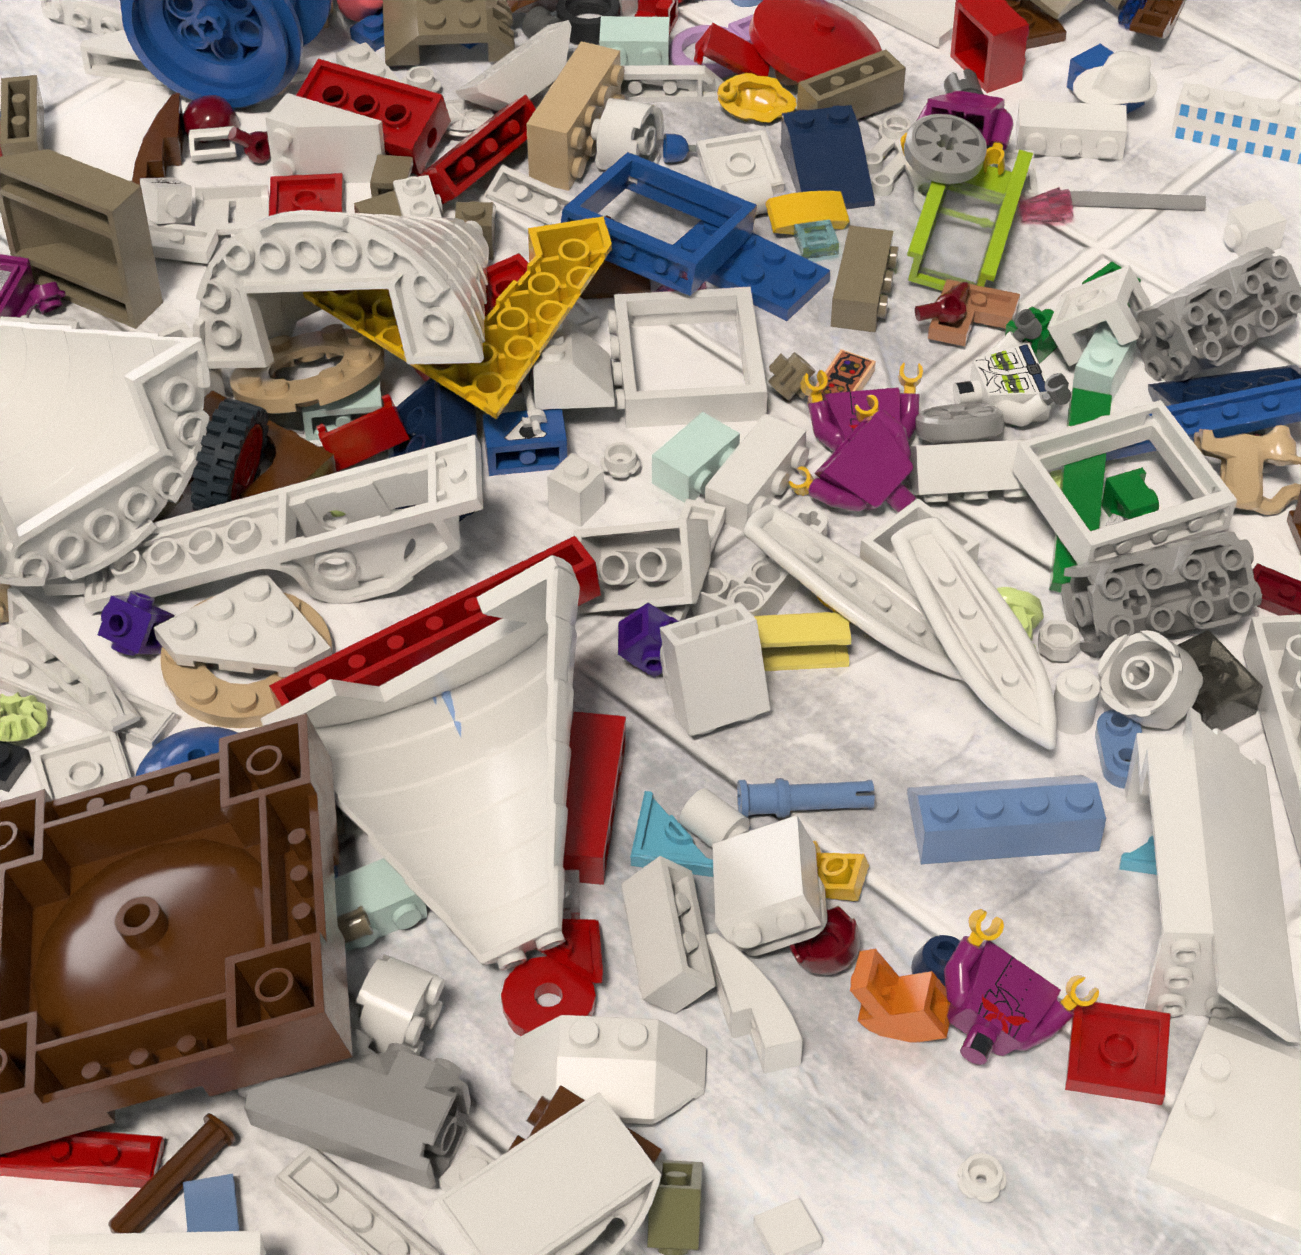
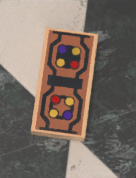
(847, 373)

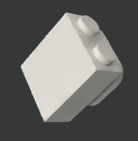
(714, 669)
(768, 888)

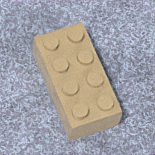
(563, 121)

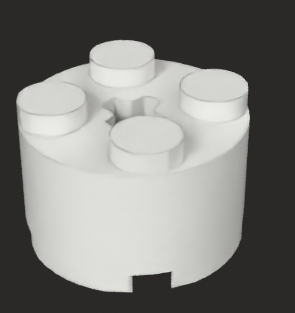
(627, 128)
(1149, 679)
(397, 1004)

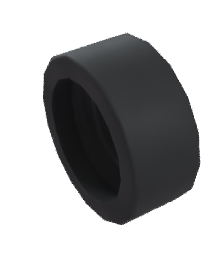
(586, 29)

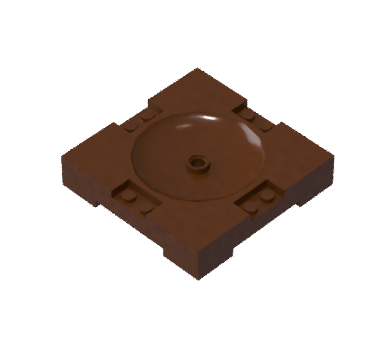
(170, 934)

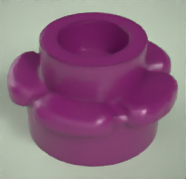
(46, 297)

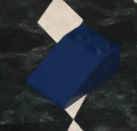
(827, 153)

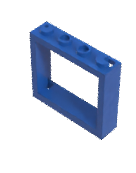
(650, 255)

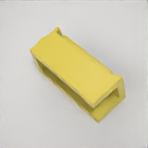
(804, 641)

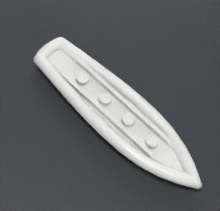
(850, 587)
(978, 629)

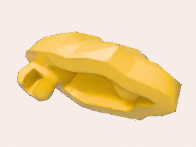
(755, 98)

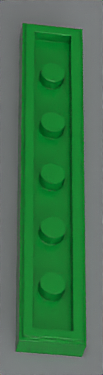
(1081, 480)

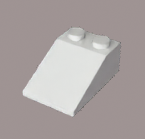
(322, 140)

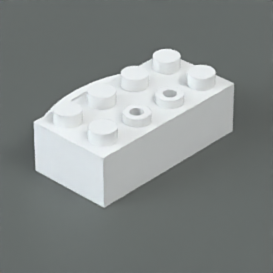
(551, 1190)

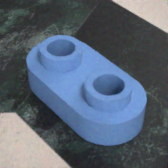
(1115, 743)

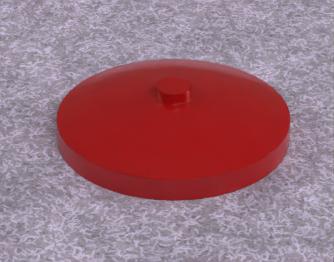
(809, 37)

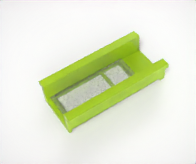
(966, 226)

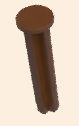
(170, 1177)

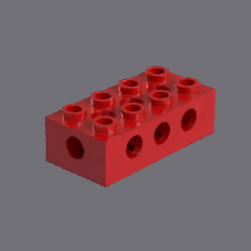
(409, 115)

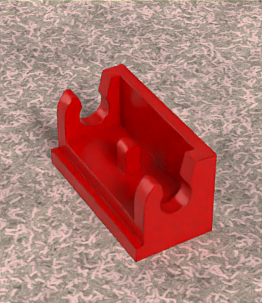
(730, 52)
(364, 435)

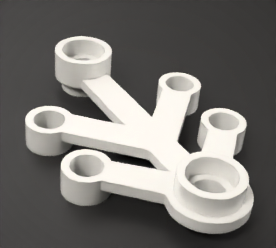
(882, 183)

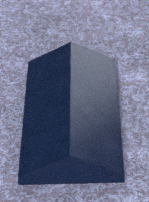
(1209, 386)

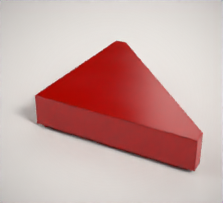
(581, 948)

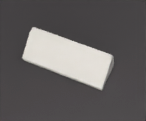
(527, 195)

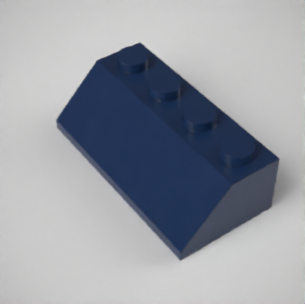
(433, 418)

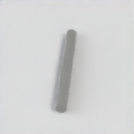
(1138, 200)

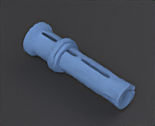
(782, 798)

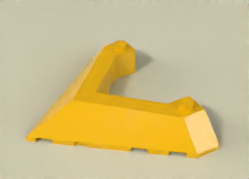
(516, 329)

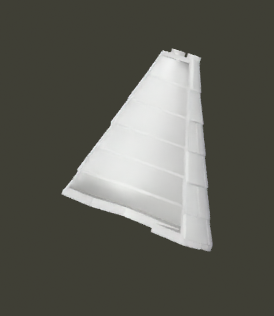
(426, 263)
(91, 443)
(478, 814)

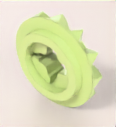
(21, 717)

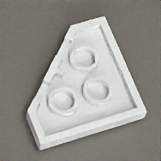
(244, 631)

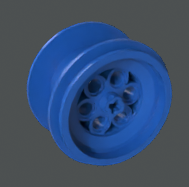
(223, 46)

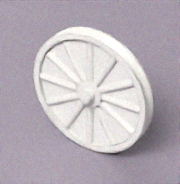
(465, 117)

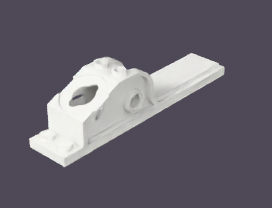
(263, 528)

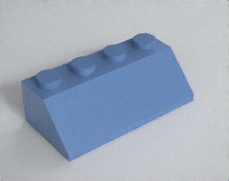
(1006, 819)

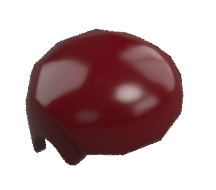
(209, 112)
(832, 948)

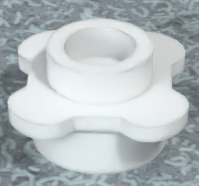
(422, 78)

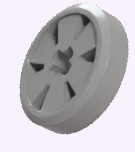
(960, 151)
(959, 423)

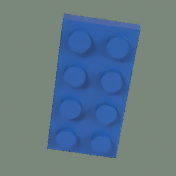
(777, 277)

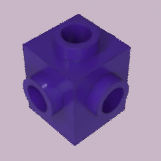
(131, 623)
(641, 638)

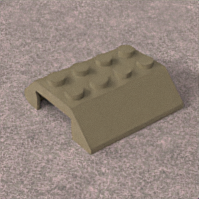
(445, 22)

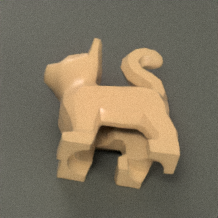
(1243, 465)

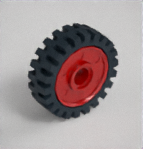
(229, 453)

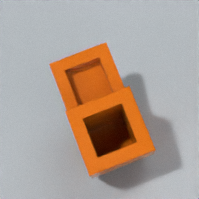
(899, 1006)

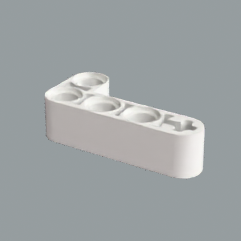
(765, 583)

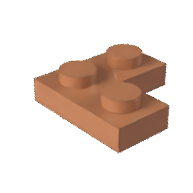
(982, 306)

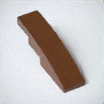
(162, 142)

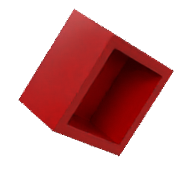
(989, 41)

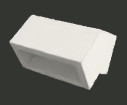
(211, 150)

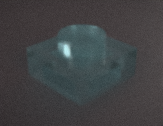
(816, 239)

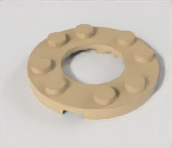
(359, 367)
(226, 703)

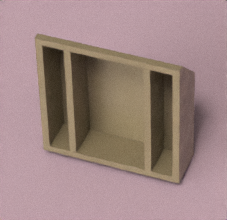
(81, 232)

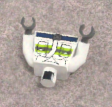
(1013, 379)

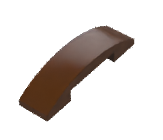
(1157, 17)

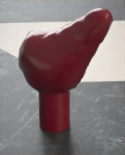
(254, 144)
(948, 307)

